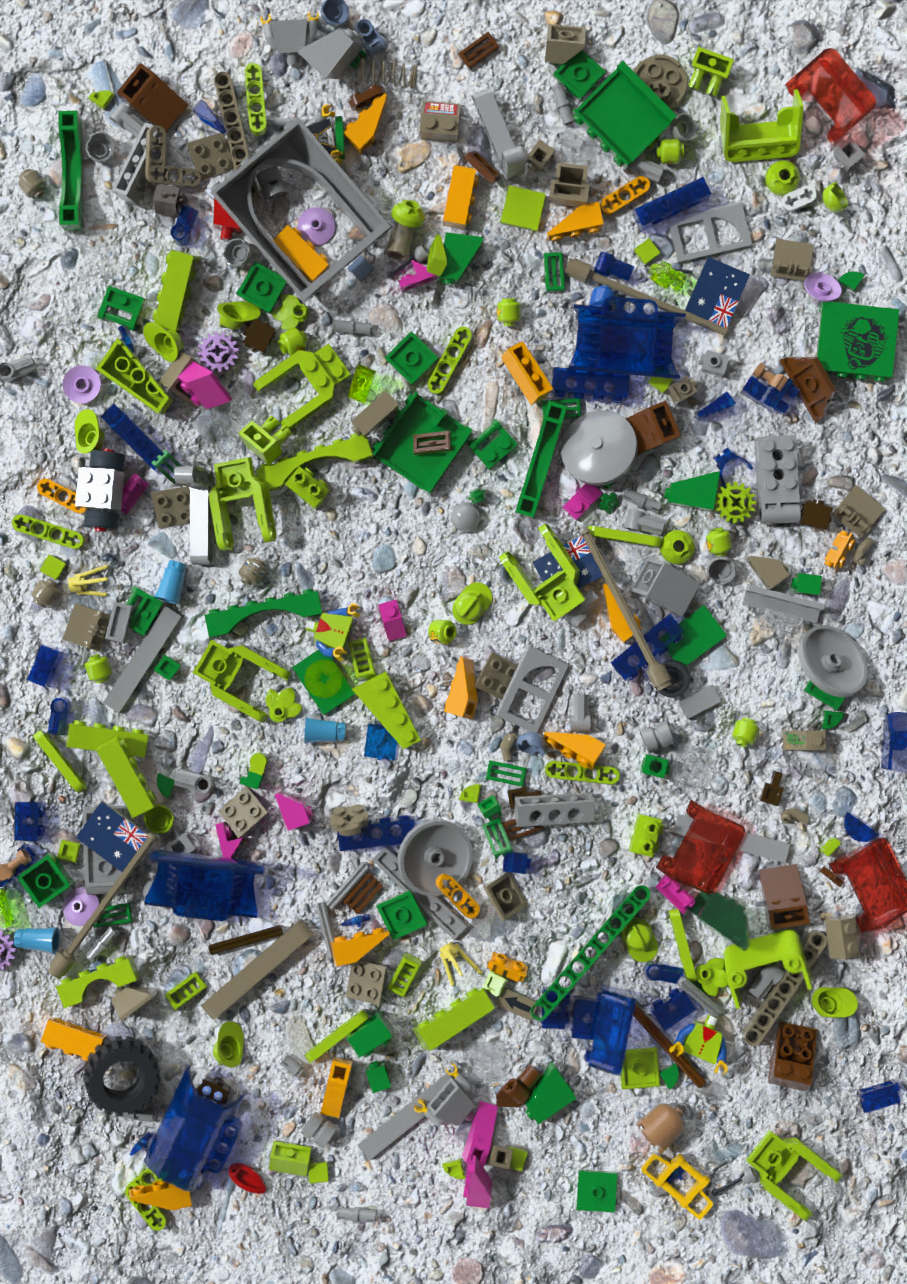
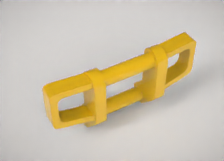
(659, 1181)

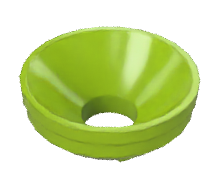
(776, 184)
(408, 213)
(668, 551)

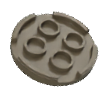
(666, 69)

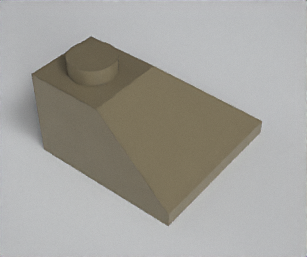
(563, 43)
(131, 998)

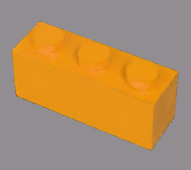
(460, 197)
(301, 253)
(526, 373)
(71, 1038)

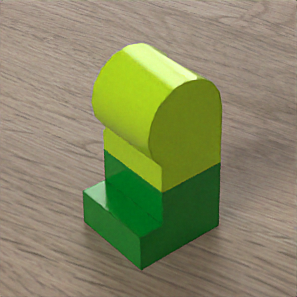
(256, 772)

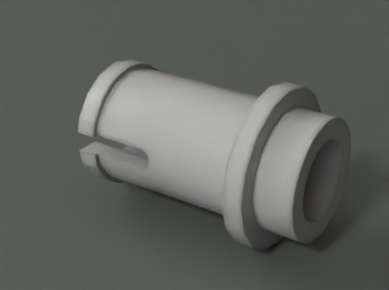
(292, 1066)

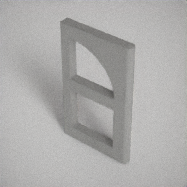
(731, 213)
(530, 660)

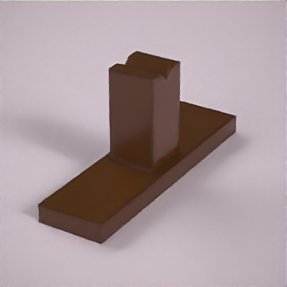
(831, 876)

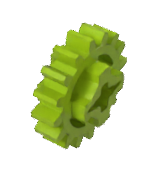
(728, 496)

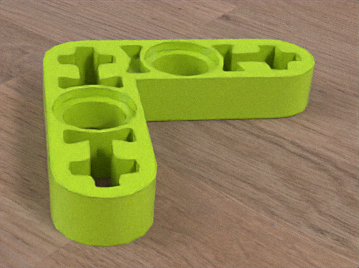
(139, 1180)

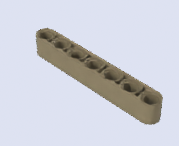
(234, 128)
(257, 969)
(782, 997)

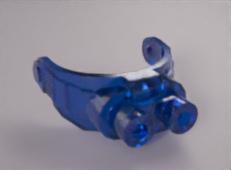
(726, 457)

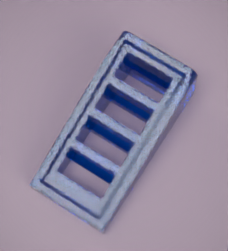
(207, 116)
(722, 403)

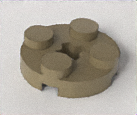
(341, 819)

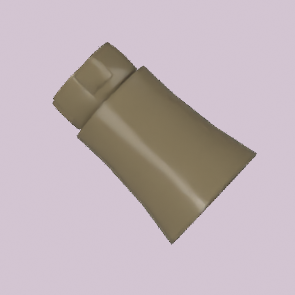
(400, 242)

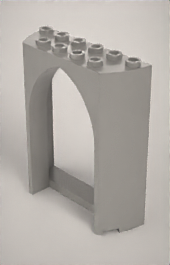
(303, 152)

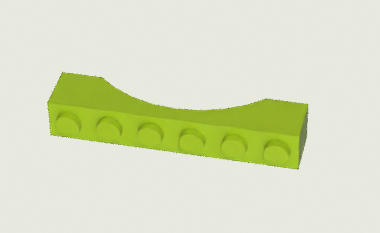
(353, 450)

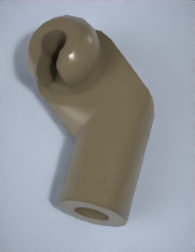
(861, 550)
(506, 745)
(792, 814)

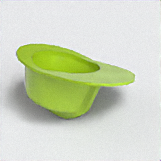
(235, 314)
(165, 342)
(87, 432)
(472, 603)
(639, 940)
(834, 1002)
(229, 1045)

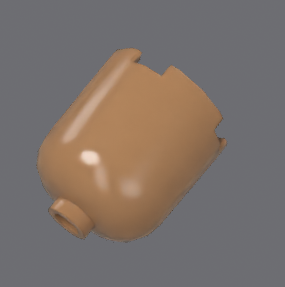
(662, 1126)

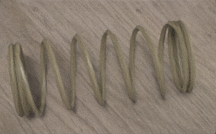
(361, 76)

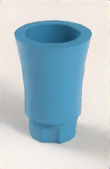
(172, 583)
(323, 731)
(38, 939)

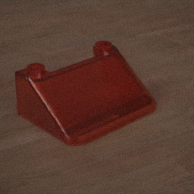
(836, 91)
(704, 850)
(876, 882)

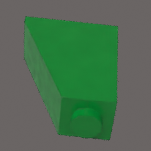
(460, 253)
(694, 492)
(549, 1095)

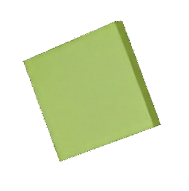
(522, 208)
(640, 1068)

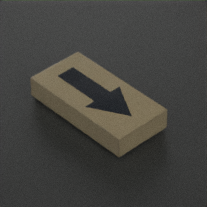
(516, 1003)

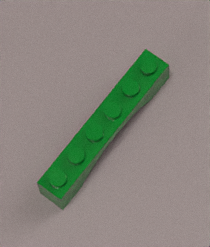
(72, 170)
(541, 459)
(224, 622)

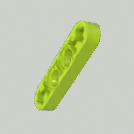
(253, 99)
(447, 359)
(48, 531)
(624, 536)
(60, 761)
(581, 775)
(682, 945)
(336, 1036)

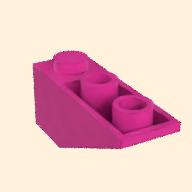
(480, 1133)
(477, 1185)

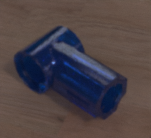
(184, 224)
(608, 265)
(58, 718)
(665, 972)

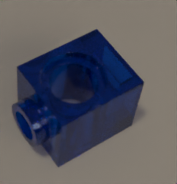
(516, 862)

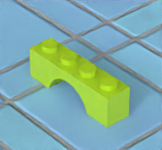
(120, 973)

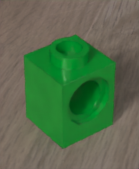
(806, 584)
(647, 762)
(378, 1076)

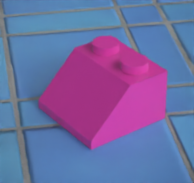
(203, 386)
(294, 811)

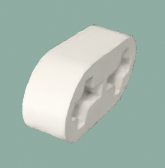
(796, 194)

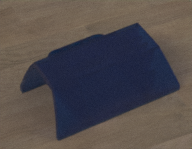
(624, 340)
(204, 885)
(193, 1137)

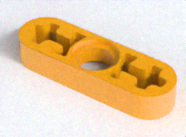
(639, 193)
(48, 494)
(465, 896)

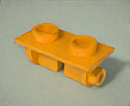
(844, 544)
(516, 969)

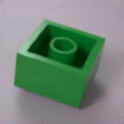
(45, 880)
(370, 1035)

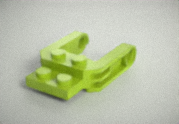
(322, 370)
(237, 482)
(559, 592)
(222, 664)
(775, 1158)

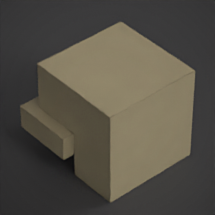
(569, 185)

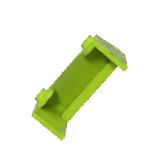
(762, 139)
(766, 949)

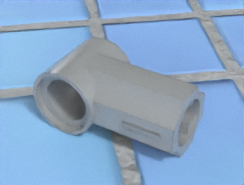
(125, 118)
(644, 168)
(18, 368)
(639, 521)
(579, 613)
(580, 713)
(192, 781)
(768, 975)

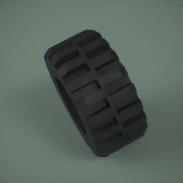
(132, 1097)

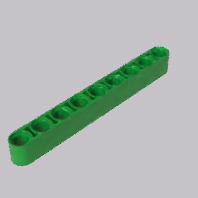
(593, 943)

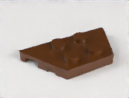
(813, 383)

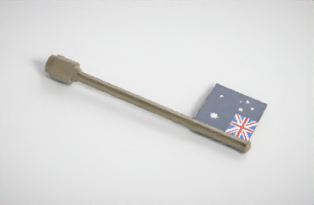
(709, 304)
(592, 567)
(122, 846)

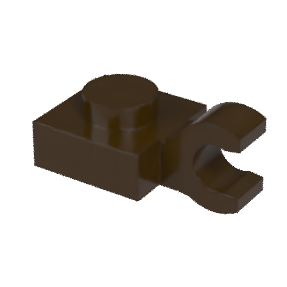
(520, 792)
(772, 792)

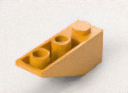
(364, 129)
(583, 219)
(616, 619)
(463, 693)
(579, 747)
(354, 948)
(336, 1087)
(161, 1195)

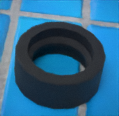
(686, 679)

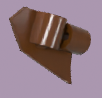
(518, 1090)

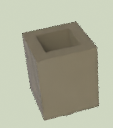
(499, 1157)

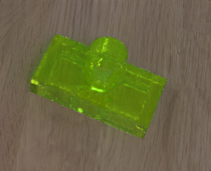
(361, 383)

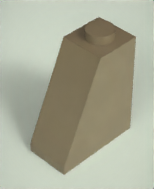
(375, 415)

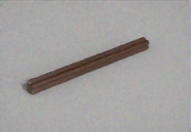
(664, 1042)

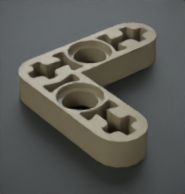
(159, 165)

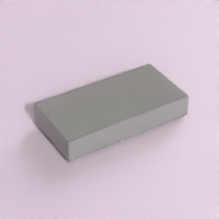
(119, 622)
(699, 701)

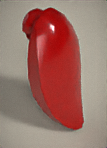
(246, 1178)

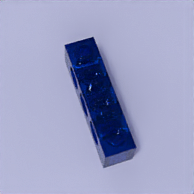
(671, 204)
(618, 381)
(133, 435)
(667, 624)
(387, 838)

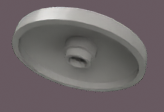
(599, 448)
(832, 661)
(433, 850)

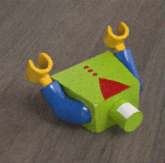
(333, 630)
(703, 1042)

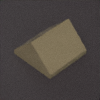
(505, 895)

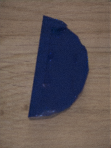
(858, 830)

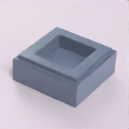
(361, 268)

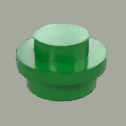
(476, 495)

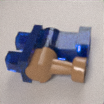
(772, 394)
(13, 868)

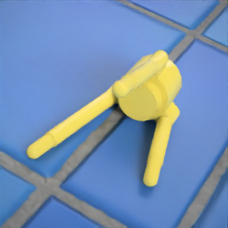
(78, 583)
(450, 952)

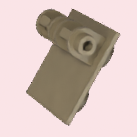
(211, 155)
(792, 260)
(172, 506)
(858, 511)
(86, 627)
(496, 676)
(243, 812)
(366, 982)

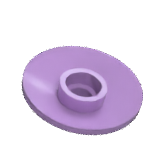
(320, 234)
(822, 287)
(73, 380)
(88, 906)

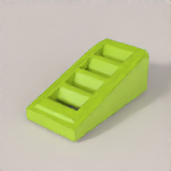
(437, 258)
(367, 674)
(412, 960)
(171, 1000)

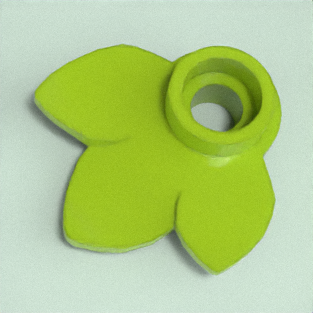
(287, 312)
(283, 701)
(715, 977)

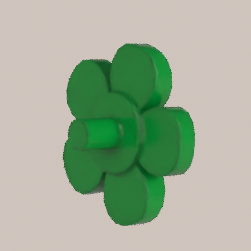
(609, 502)

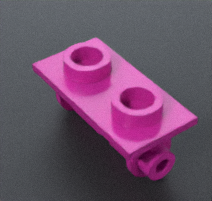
(132, 492)
(672, 892)

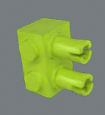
(712, 63)
(263, 444)
(307, 487)
(645, 835)

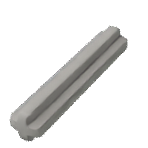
(348, 885)
(326, 925)
(699, 996)

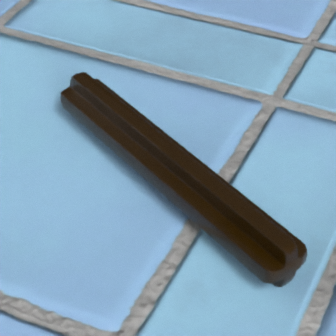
(246, 939)

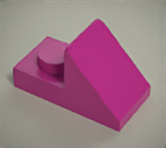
(421, 277)
(582, 500)
(392, 620)
(227, 846)

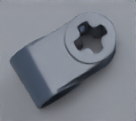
(373, 39)

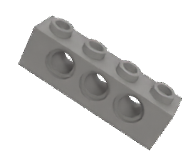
(132, 179)
(546, 804)

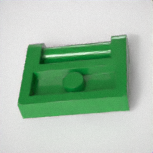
(124, 302)
(496, 449)
(145, 612)

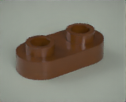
(363, 99)

